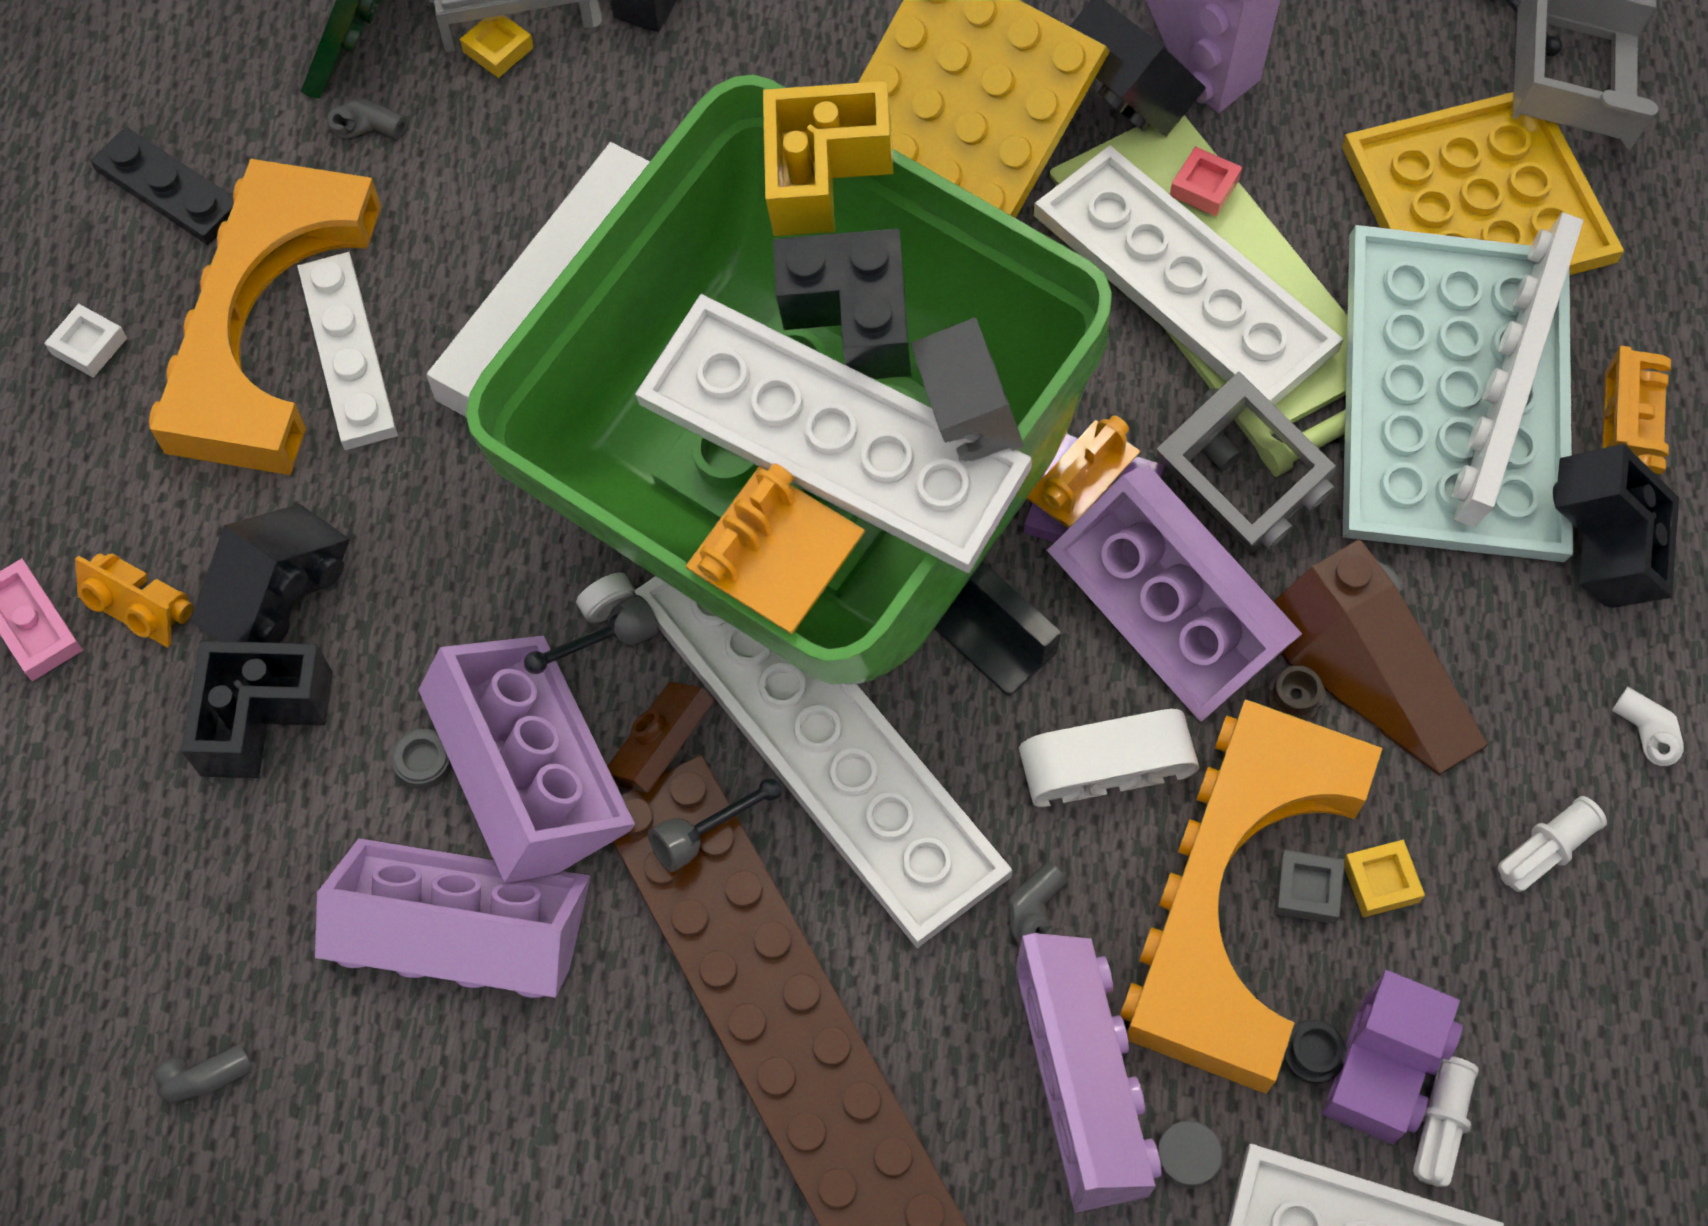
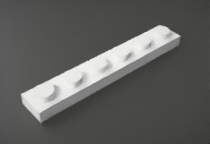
(1510, 386)

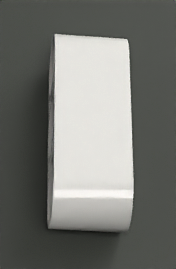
(1108, 754)

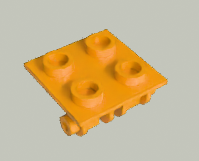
(775, 548)

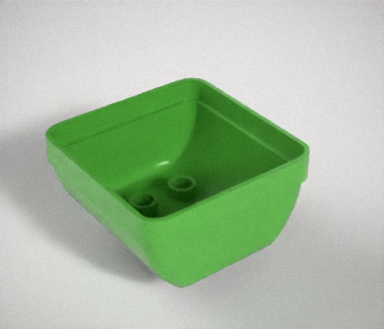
(564, 411)

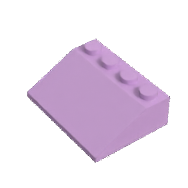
(1218, 42)

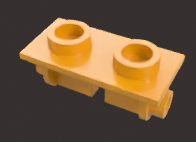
(1085, 471)
(114, 586)

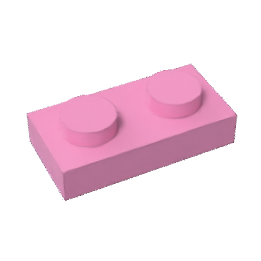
(32, 623)

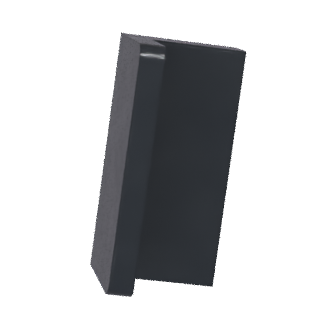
(998, 631)

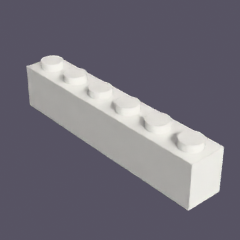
(532, 275)

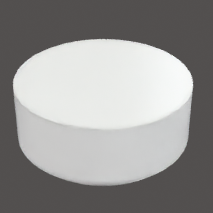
(603, 595)

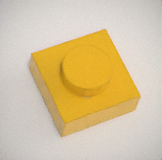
(497, 44)
(1383, 878)

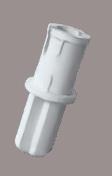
(1551, 844)
(1445, 1121)

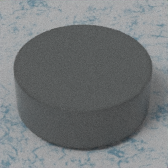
(420, 759)
(1189, 1154)

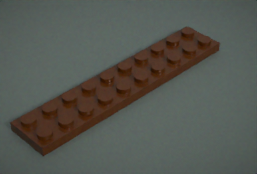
(780, 1017)

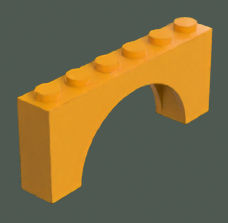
(275, 221)
(1191, 995)

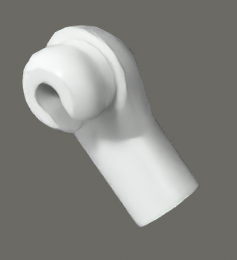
(1656, 727)

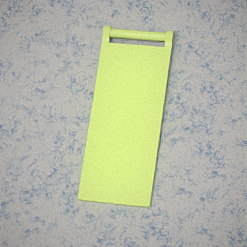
(1258, 240)

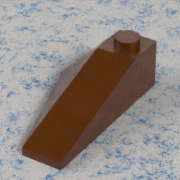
(1377, 657)

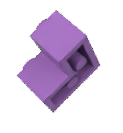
(1392, 1045)

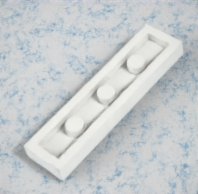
(347, 351)

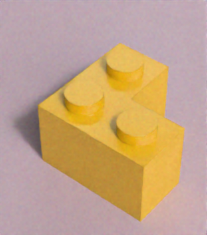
(821, 137)

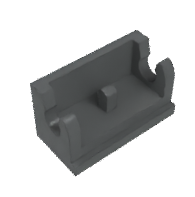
(966, 390)

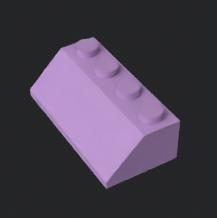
(1173, 591)
(523, 757)
(449, 919)
(1084, 1071)

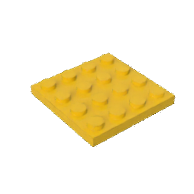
(983, 90)
(1479, 178)

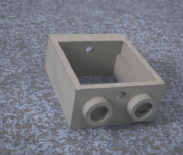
(1213, 418)

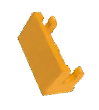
(1637, 405)

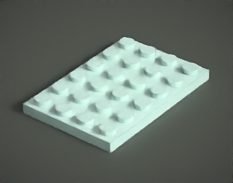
(1417, 369)

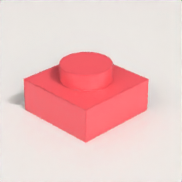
(1205, 181)

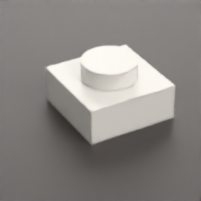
(85, 340)

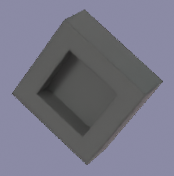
(1309, 887)

